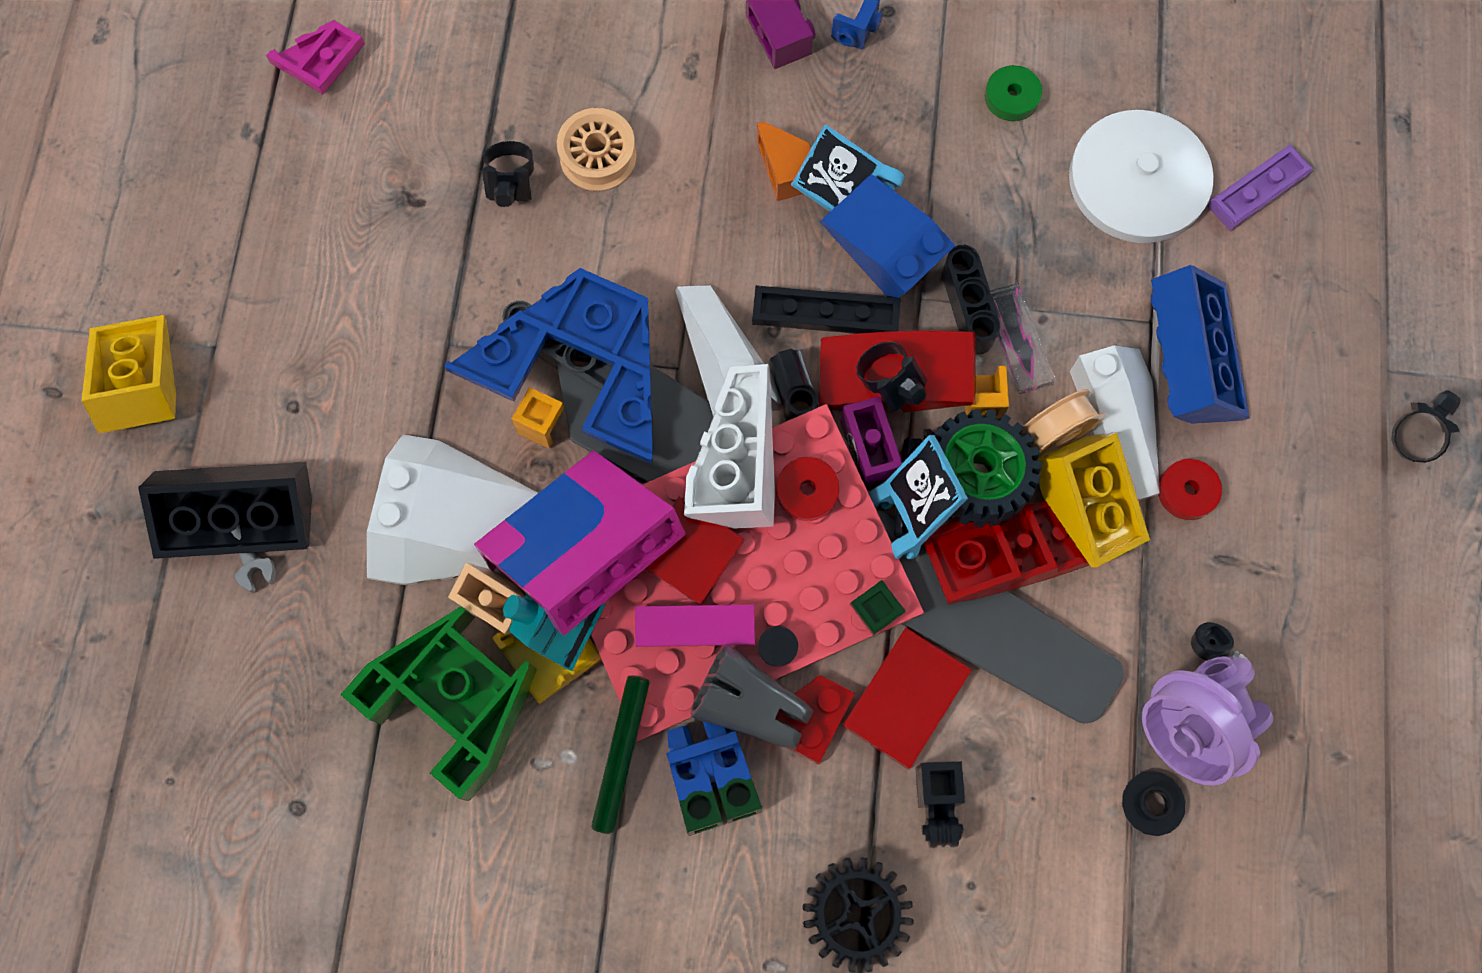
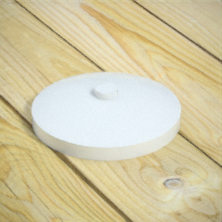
(1141, 176)

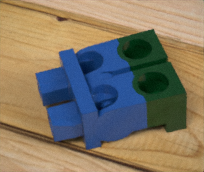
(710, 763)

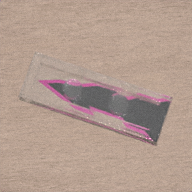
(1021, 341)

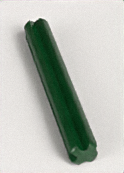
(620, 754)

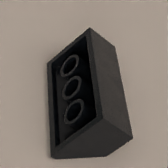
(200, 507)

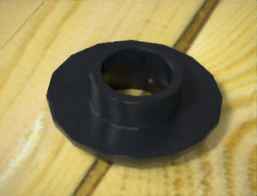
(1135, 809)

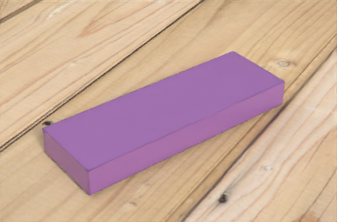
(1260, 187)

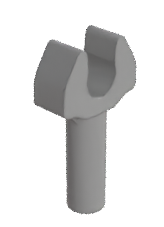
(251, 564)

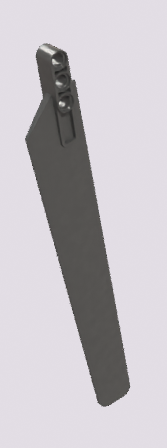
(991, 632)

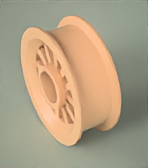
(596, 129)
(1063, 422)

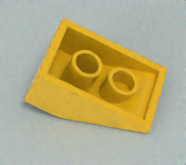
(129, 375)
(1094, 497)

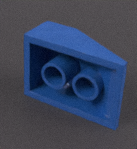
(887, 236)

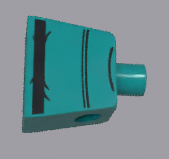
(537, 632)

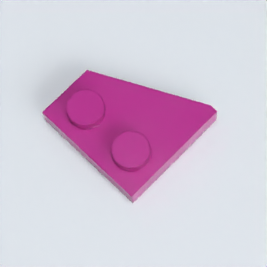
(319, 55)

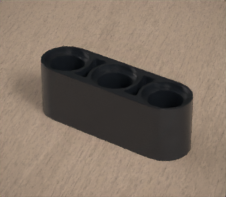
(972, 283)

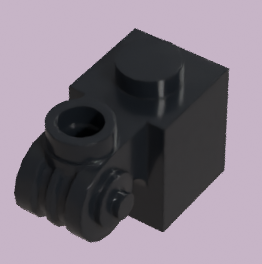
(939, 791)

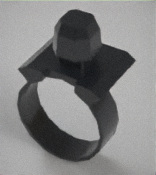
(510, 186)
(902, 388)
(1444, 404)

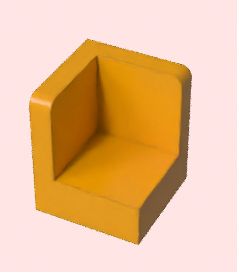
(991, 393)
(537, 417)

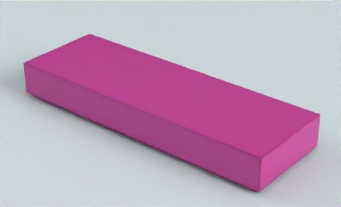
(694, 625)

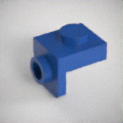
(856, 32)

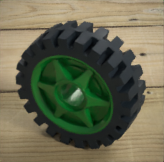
(1003, 452)

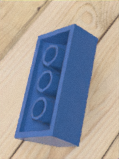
(1198, 347)

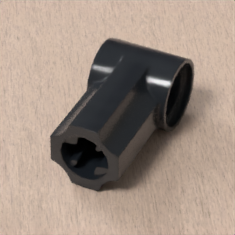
(793, 382)

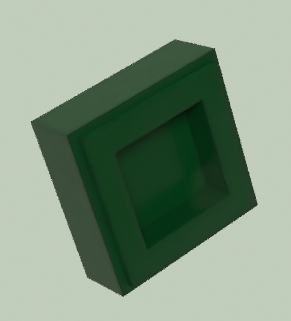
(877, 607)

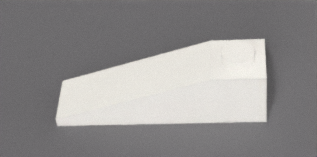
(717, 341)
(735, 466)

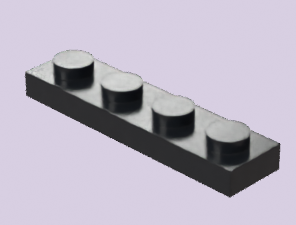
(825, 310)

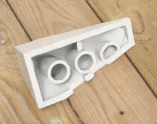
(1125, 393)

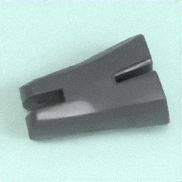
(748, 701)

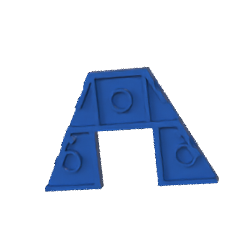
(591, 318)

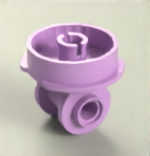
(1206, 720)

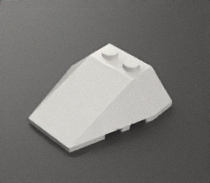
(433, 511)

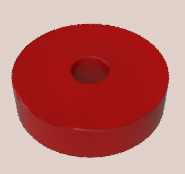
(807, 471)
(1203, 480)

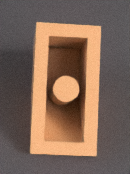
(485, 594)

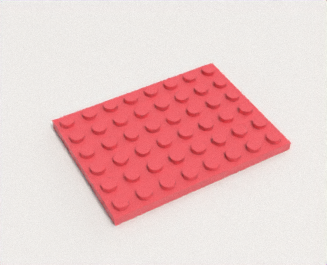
(791, 572)

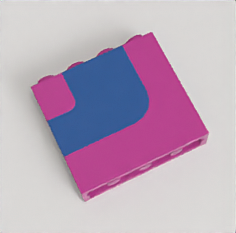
(581, 539)

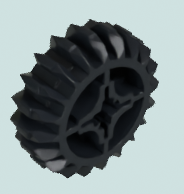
(889, 896)

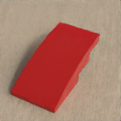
(943, 356)
(1001, 557)

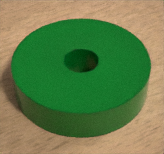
(1015, 79)

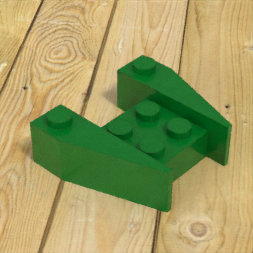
(454, 688)

